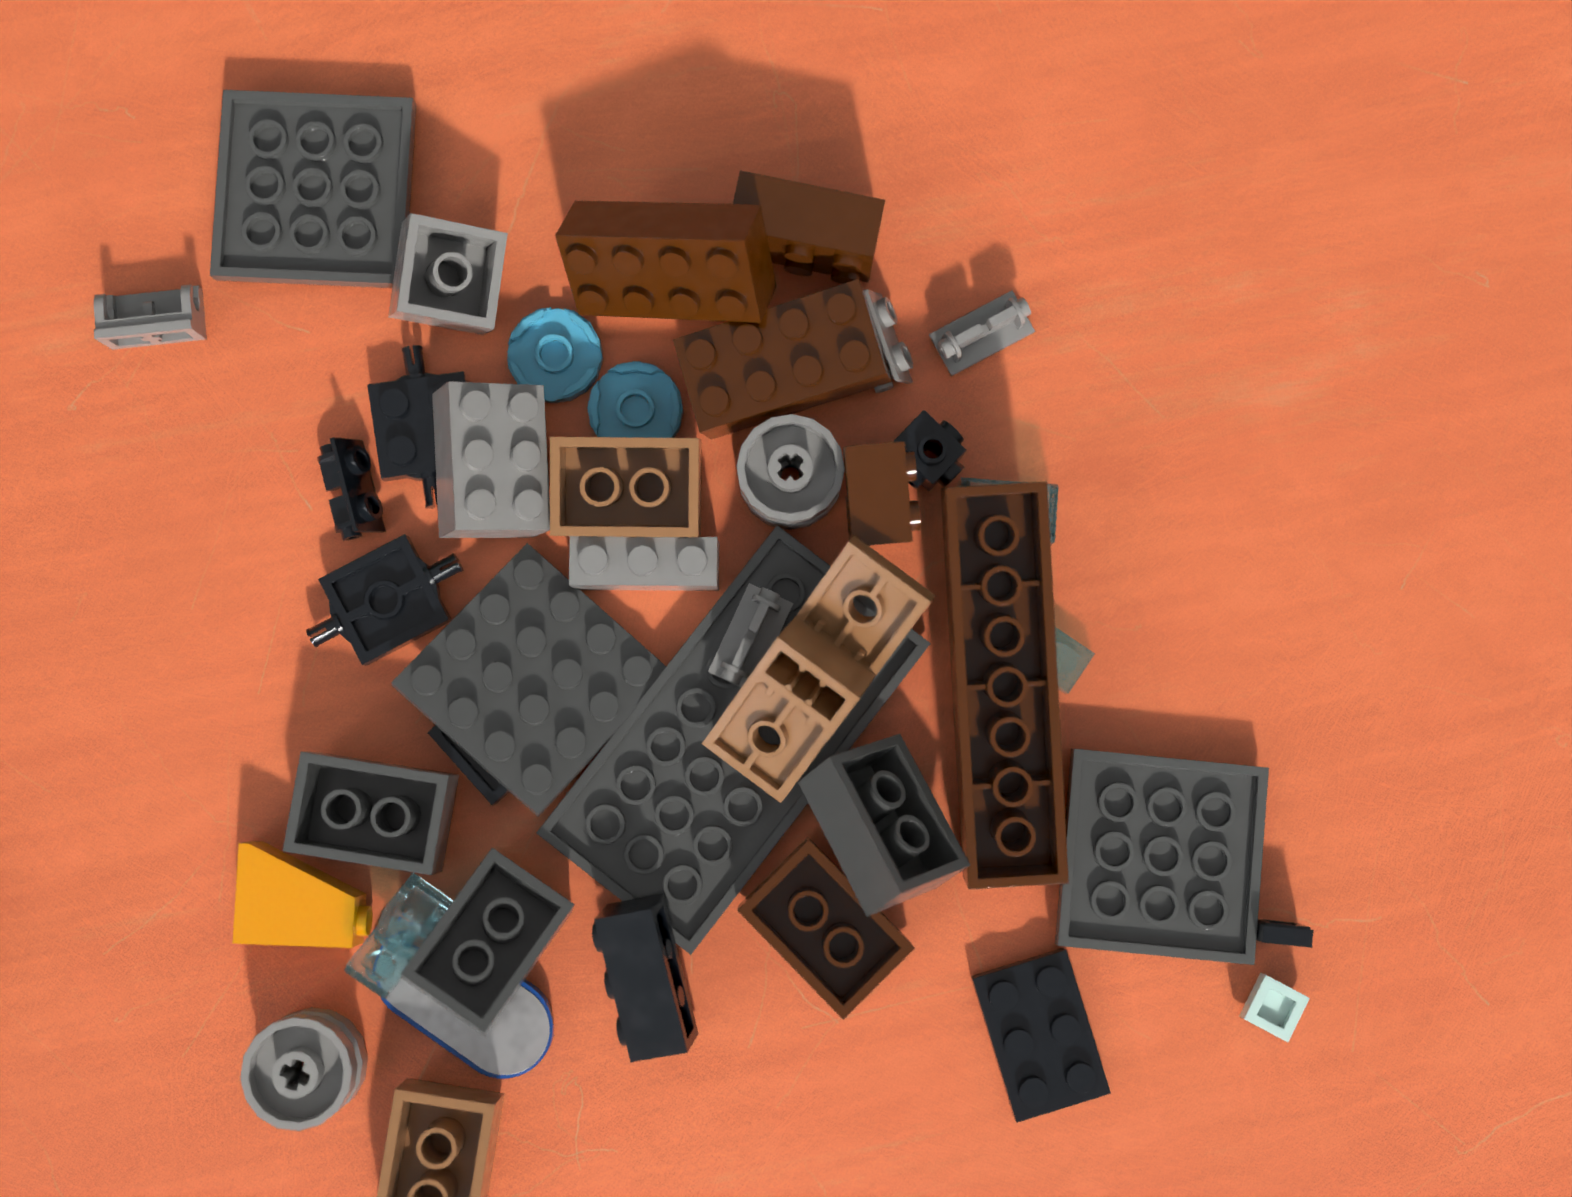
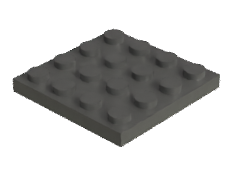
(311, 188)
(530, 679)
(1163, 856)

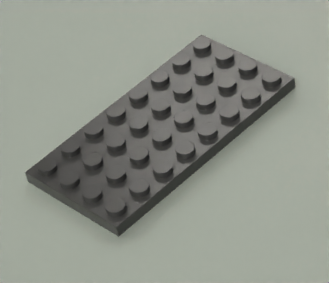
(668, 811)

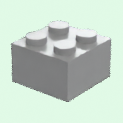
(447, 274)

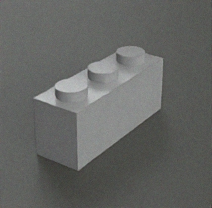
(644, 563)

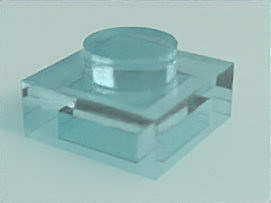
(1071, 660)

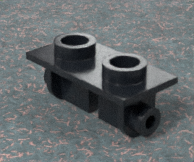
(347, 467)

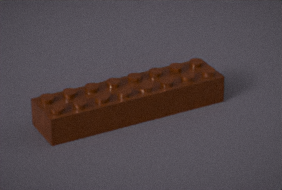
(1005, 684)

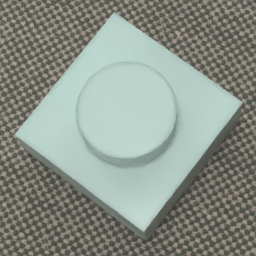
(1274, 1007)

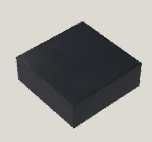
(1284, 933)

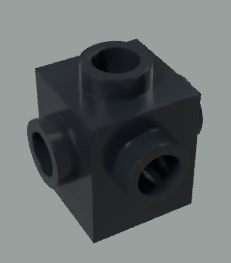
(942, 440)

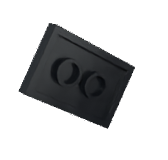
(1040, 1035)

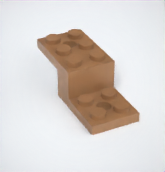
(818, 669)

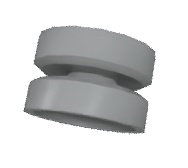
(783, 444)
(306, 1095)

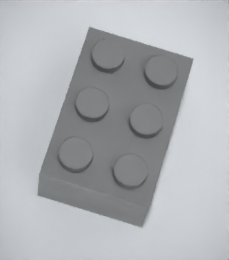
(491, 460)

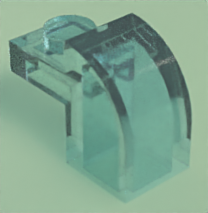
(398, 935)

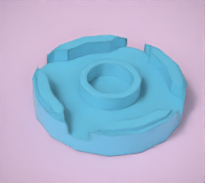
(555, 351)
(641, 419)

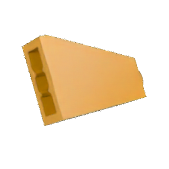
(294, 903)

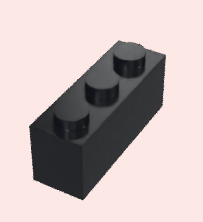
(645, 978)

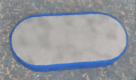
(510, 1047)

